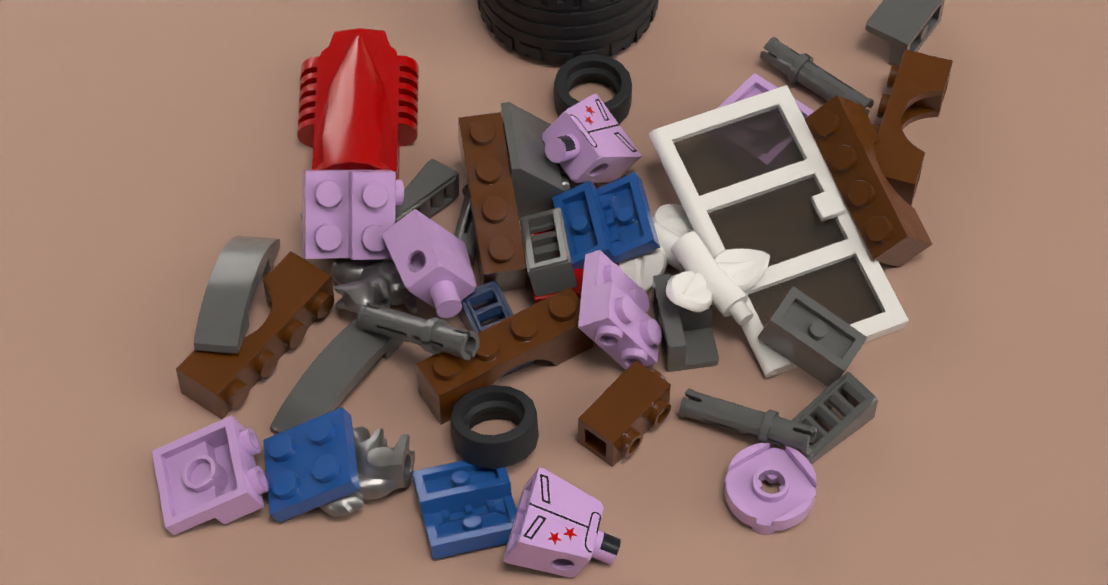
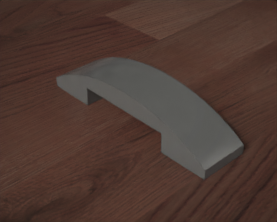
(230, 291)
(333, 375)

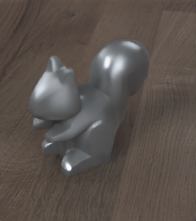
(371, 282)
(379, 470)

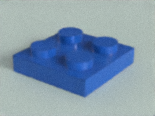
(311, 465)

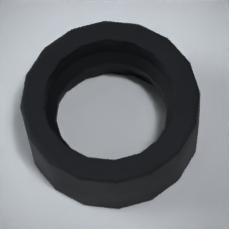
(594, 69)
(498, 449)

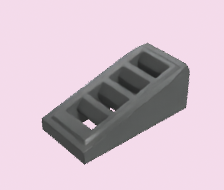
(430, 190)
(547, 253)
(850, 400)

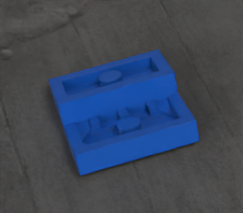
(608, 220)
(464, 507)

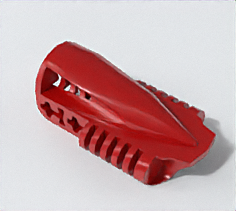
(358, 103)

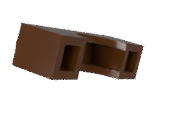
(916, 94)
(492, 201)
(883, 218)
(296, 299)
(536, 333)

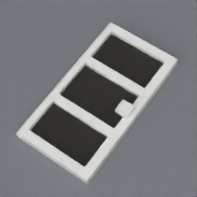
(762, 185)

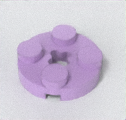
(764, 510)

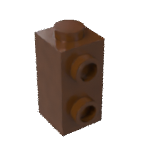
(625, 413)

